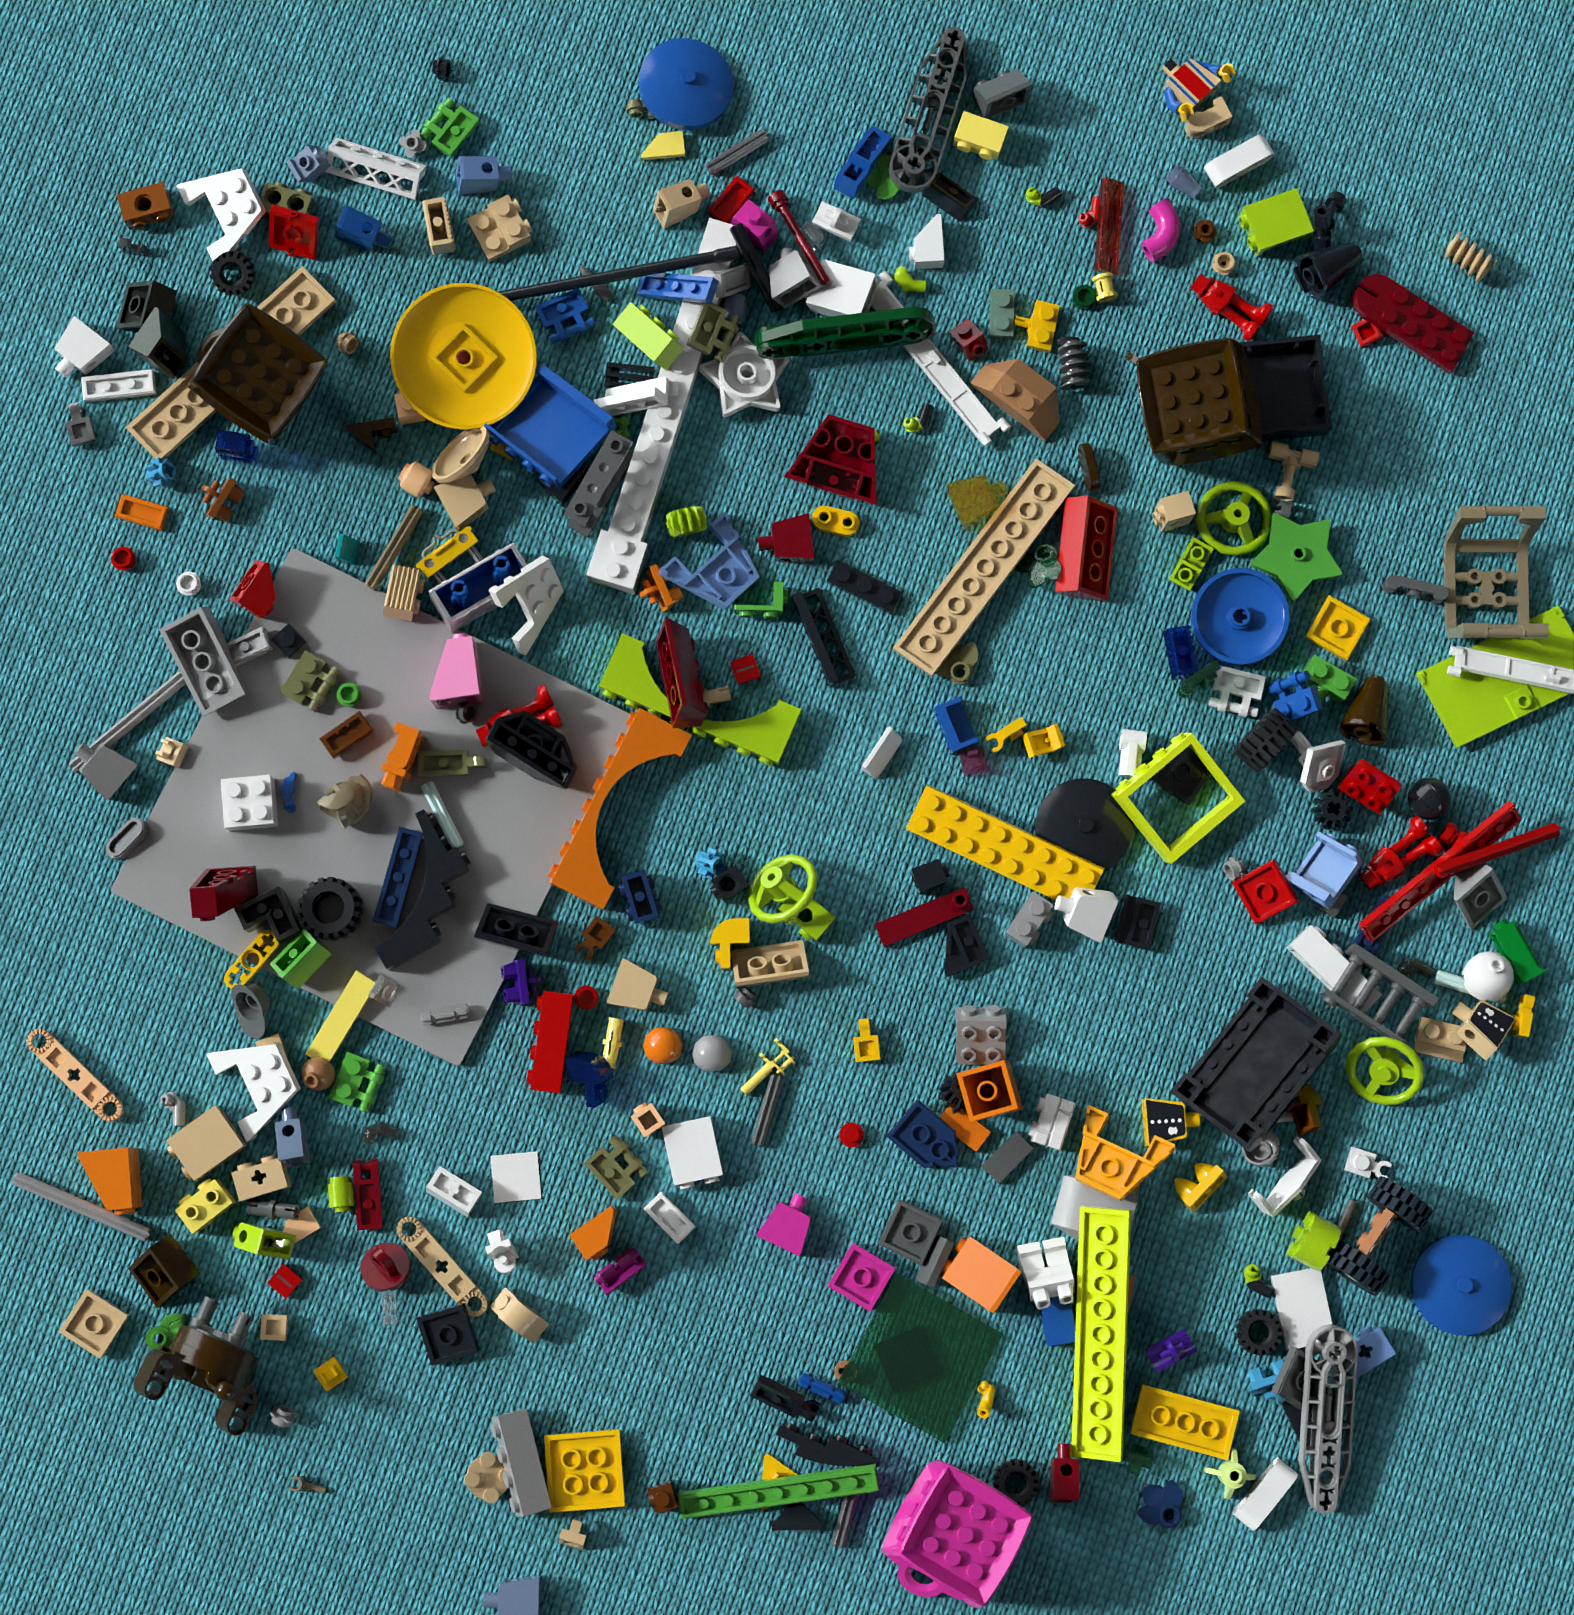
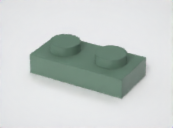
(1001, 313)

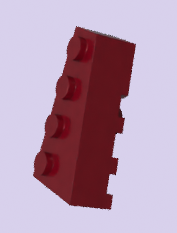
(222, 890)

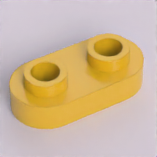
(835, 521)

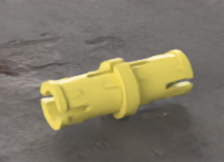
(612, 1041)

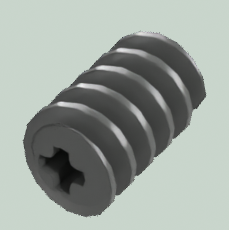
(1072, 363)

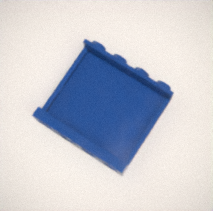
(552, 429)

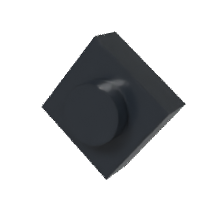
(288, 640)

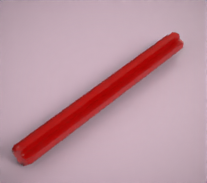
(1496, 850)

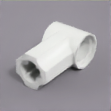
(1132, 746)

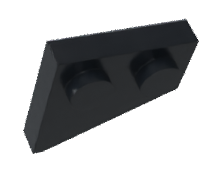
(963, 946)

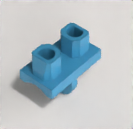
(1261, 1384)

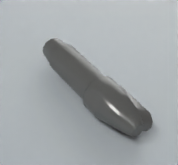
(601, 290)

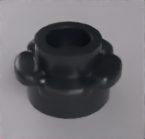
(441, 68)

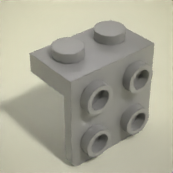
(980, 1034)

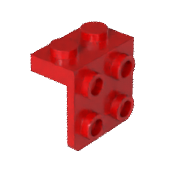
(1369, 786)

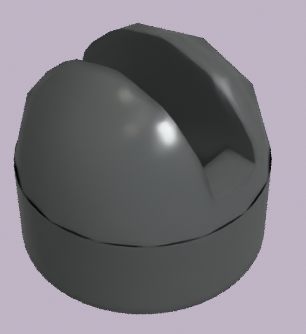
(1286, 509)

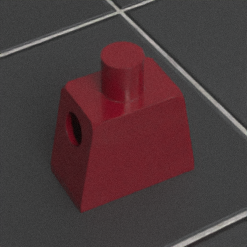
(790, 540)
(1064, 1488)

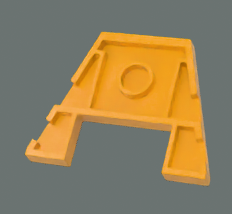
(1111, 1167)

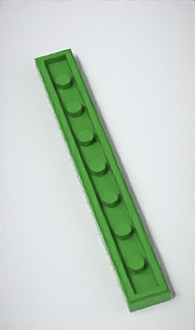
(778, 1491)

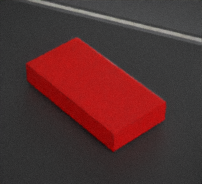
(731, 200)

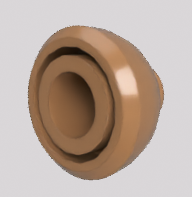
(317, 1074)

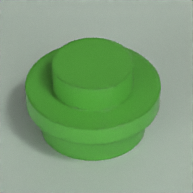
(349, 694)

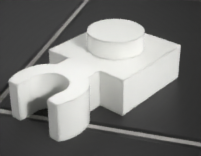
(1363, 1163)

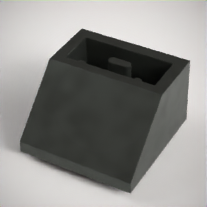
(161, 344)

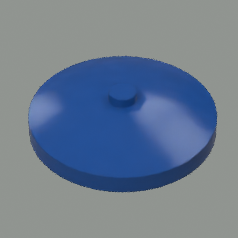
(685, 83)
(1240, 616)
(1460, 1284)

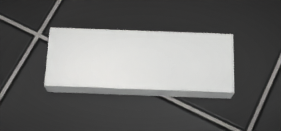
(118, 385)

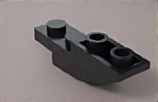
(834, 1452)

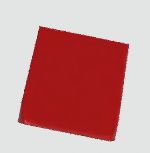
(1367, 333)

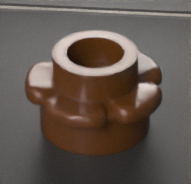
(1200, 235)

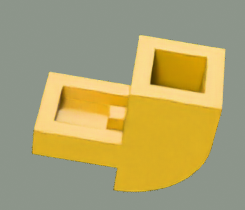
(729, 933)

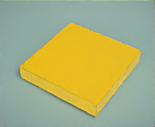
(1337, 628)

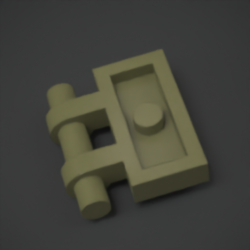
(707, 328)
(304, 677)
(610, 1172)

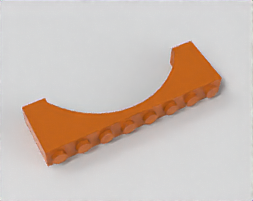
(579, 867)

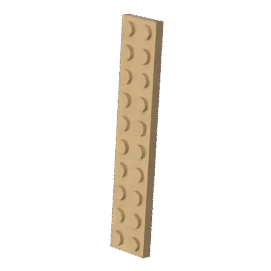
(181, 411)
(983, 567)

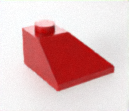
(256, 590)

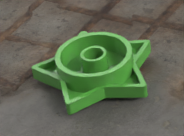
(1294, 572)

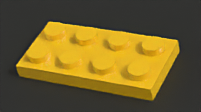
(1184, 1422)

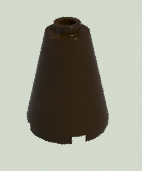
(1368, 713)

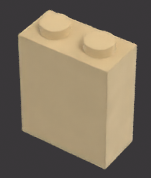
(205, 1143)

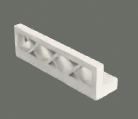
(376, 160)

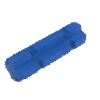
(821, 1388)

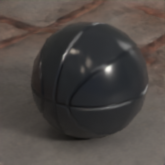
(1429, 798)

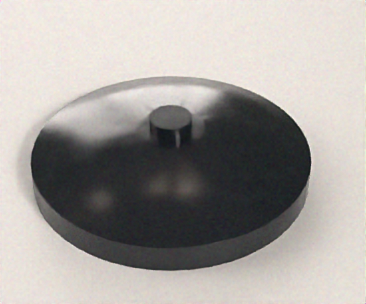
(1085, 821)

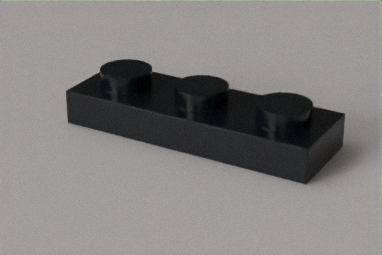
(864, 587)

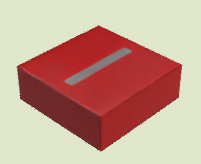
(745, 669)
(285, 1281)

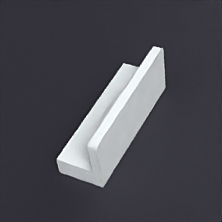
(635, 396)

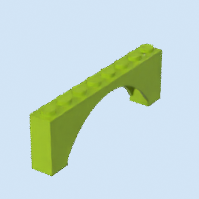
(760, 735)

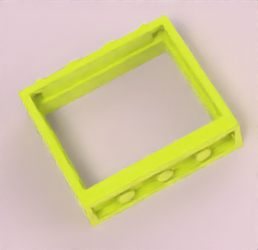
(1200, 828)

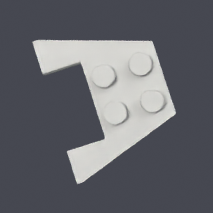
(233, 202)
(537, 593)
(266, 1077)

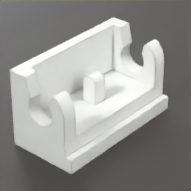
(453, 1191)

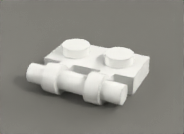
(1239, 684)

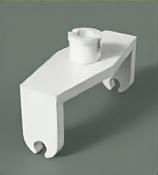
(1291, 1183)

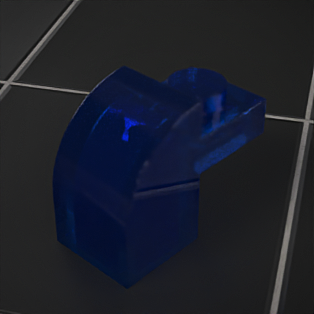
(593, 1071)

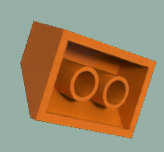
(596, 1234)

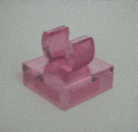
(973, 761)

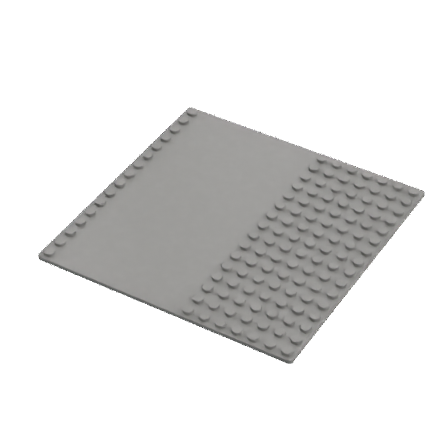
(503, 815)

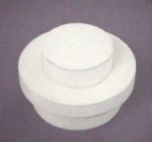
(188, 583)

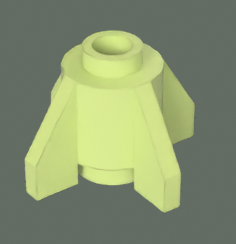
(1225, 1470)

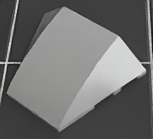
(1075, 1194)

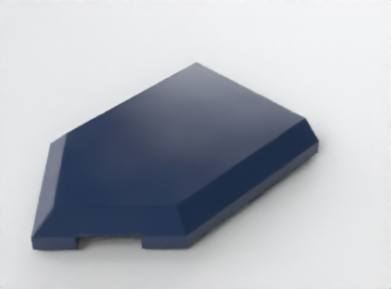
(925, 1137)

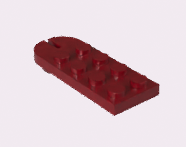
(1411, 321)

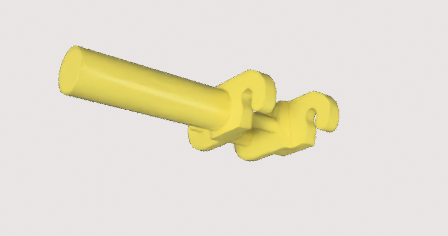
(767, 1069)

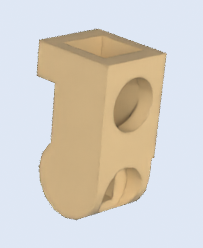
(1209, 120)

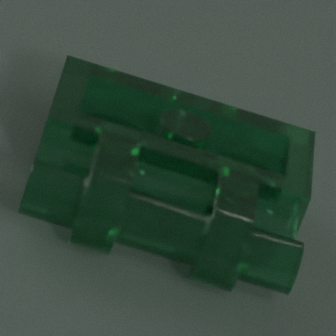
(1202, 677)

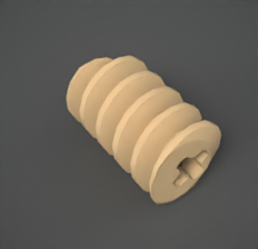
(1469, 257)

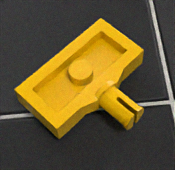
(1040, 326)

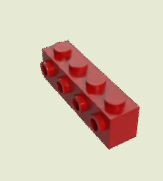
(551, 1042)

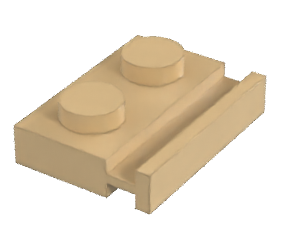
(1439, 1040)

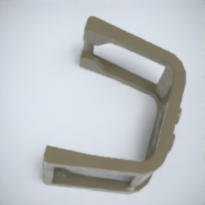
(1532, 518)

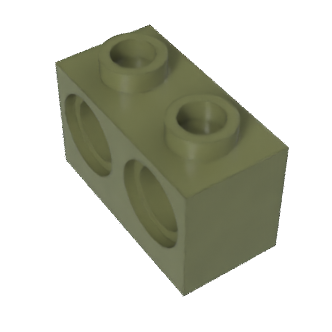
(289, 198)

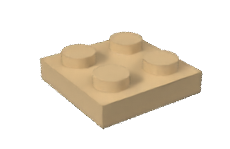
(94, 1323)

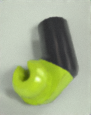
(1041, 199)
(919, 422)
(1254, 1281)

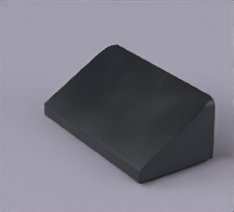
(950, 197)

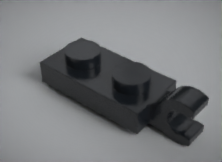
(784, 1399)

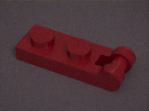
(368, 1195)

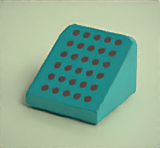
(347, 549)

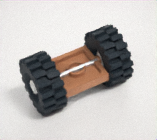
(1396, 1205)

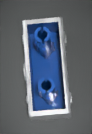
(468, 594)

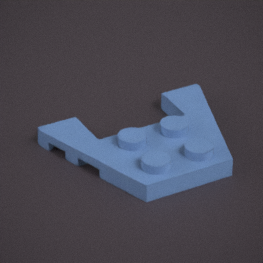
(723, 575)

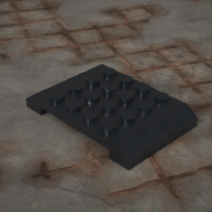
(1257, 1065)

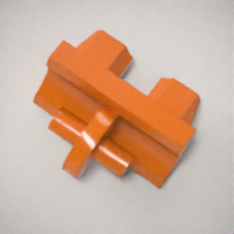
(657, 591)

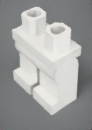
(1047, 1281)

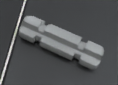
(444, 1014)

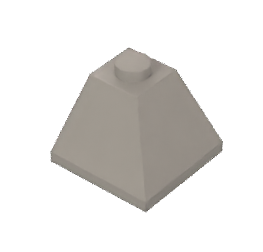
(1477, 893)

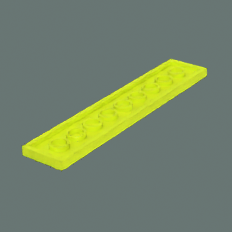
(1101, 1333)

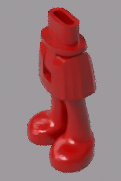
(1219, 295)
(542, 701)
(1387, 865)

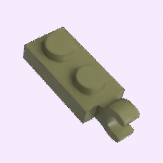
(448, 763)

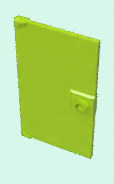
(1481, 703)

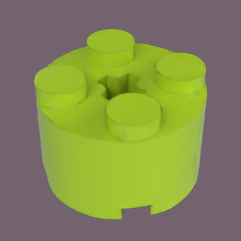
(1314, 1241)

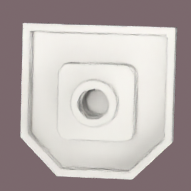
(1319, 763)

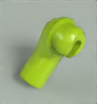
(907, 283)

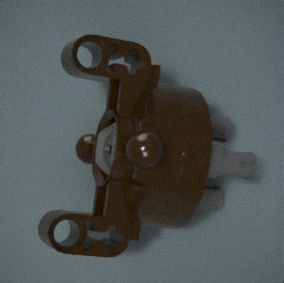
(210, 1362)

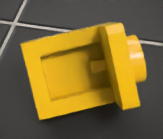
(1043, 741)

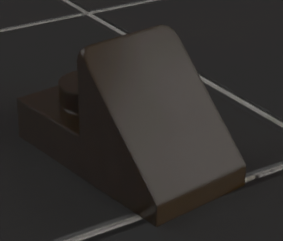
(366, 431)

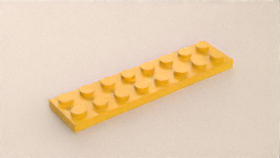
(1001, 845)

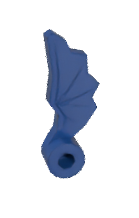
(287, 790)

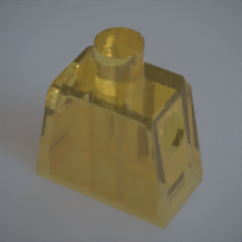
(974, 499)

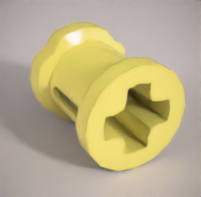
(1104, 287)

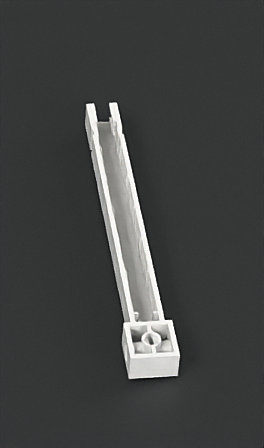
(622, 549)

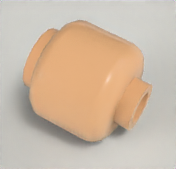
(416, 479)

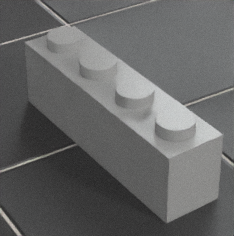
(521, 1463)

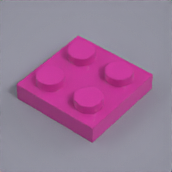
(861, 1277)

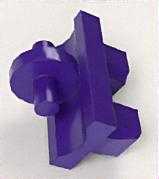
(518, 972)
(1170, 1350)

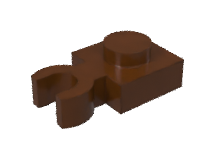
(597, 935)

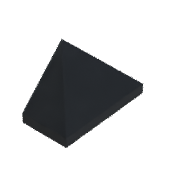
(796, 1517)

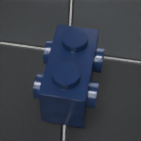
(638, 889)

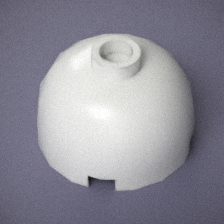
(1488, 976)

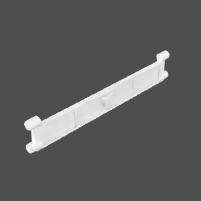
(943, 375)
(1511, 669)

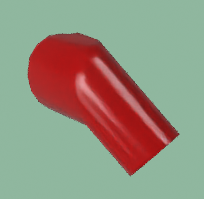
(1091, 217)

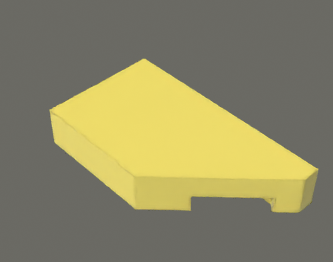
(665, 146)

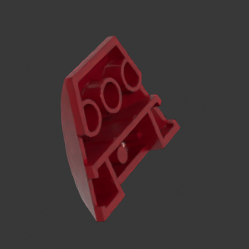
(839, 460)

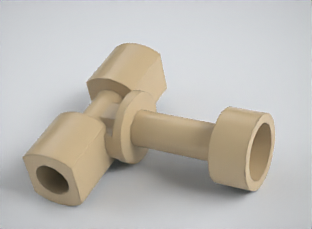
(1292, 461)

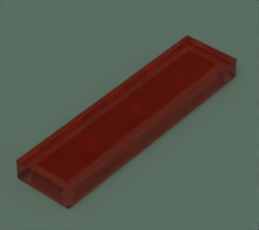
(1109, 226)

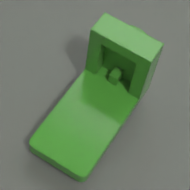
(770, 612)

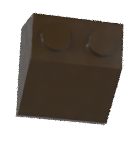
(164, 1270)

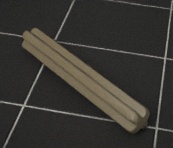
(393, 547)

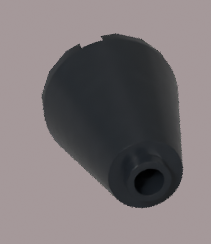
(1324, 268)

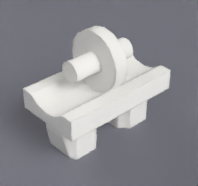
(836, 221)
(501, 1252)

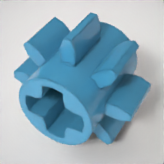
(160, 472)
(710, 863)

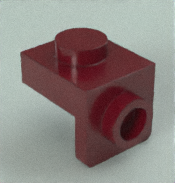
(969, 339)

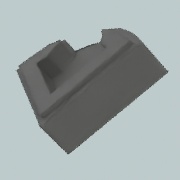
(134, 249)

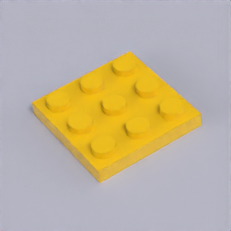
(584, 1470)

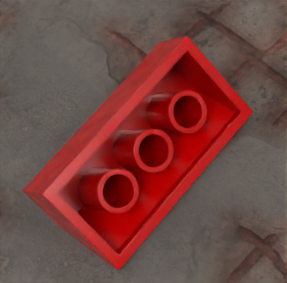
(1086, 548)

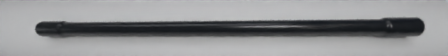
(717, 256)

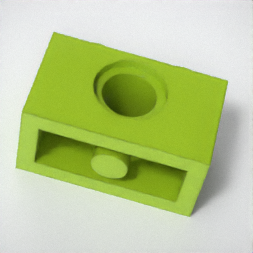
(817, 926)

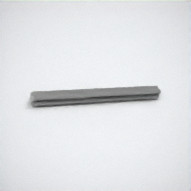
(135, 716)
(81, 1206)

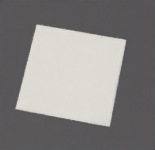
(515, 1177)

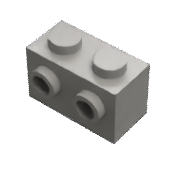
(1028, 920)

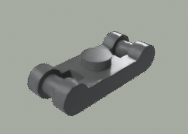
(1415, 588)

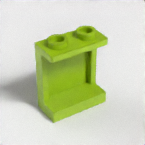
(1275, 221)

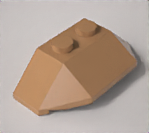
(1021, 395)

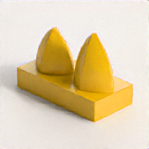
(1196, 1194)

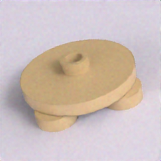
(486, 1477)

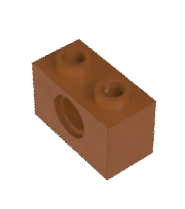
(133, 201)

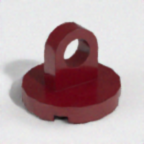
(385, 1267)

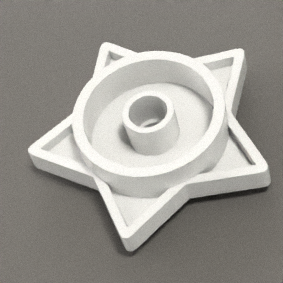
(742, 392)

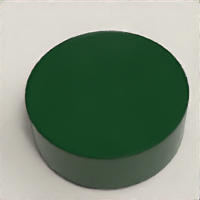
(1084, 297)

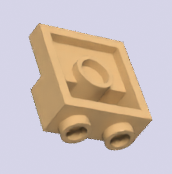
(500, 228)

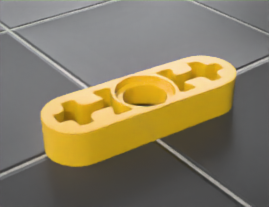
(245, 978)

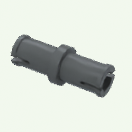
(273, 1209)

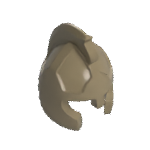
(349, 801)

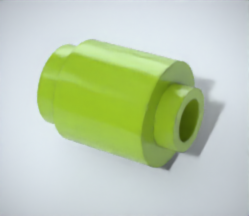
(340, 1194)

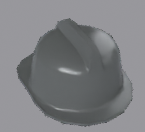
(251, 1005)

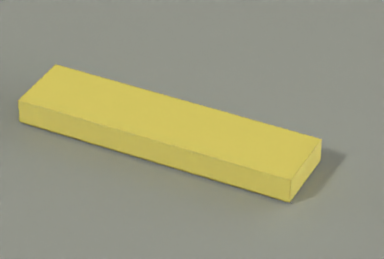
(342, 1017)

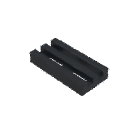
(626, 367)

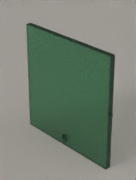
(920, 1358)

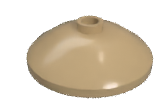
(461, 455)

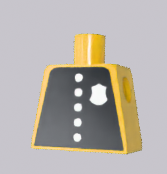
(1166, 1120)

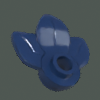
(1159, 1501)

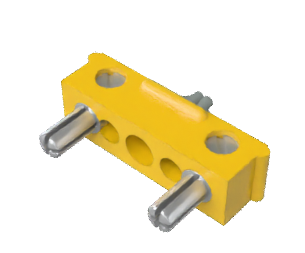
(448, 552)

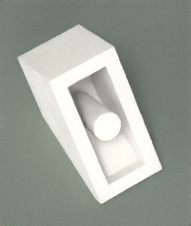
(928, 246)

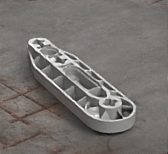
(1327, 1425)

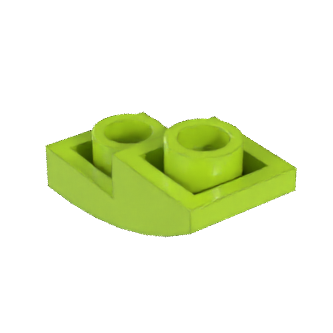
(1191, 563)

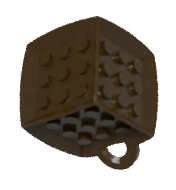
(256, 372)
(1198, 401)

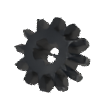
(1331, 800)
(952, 1094)

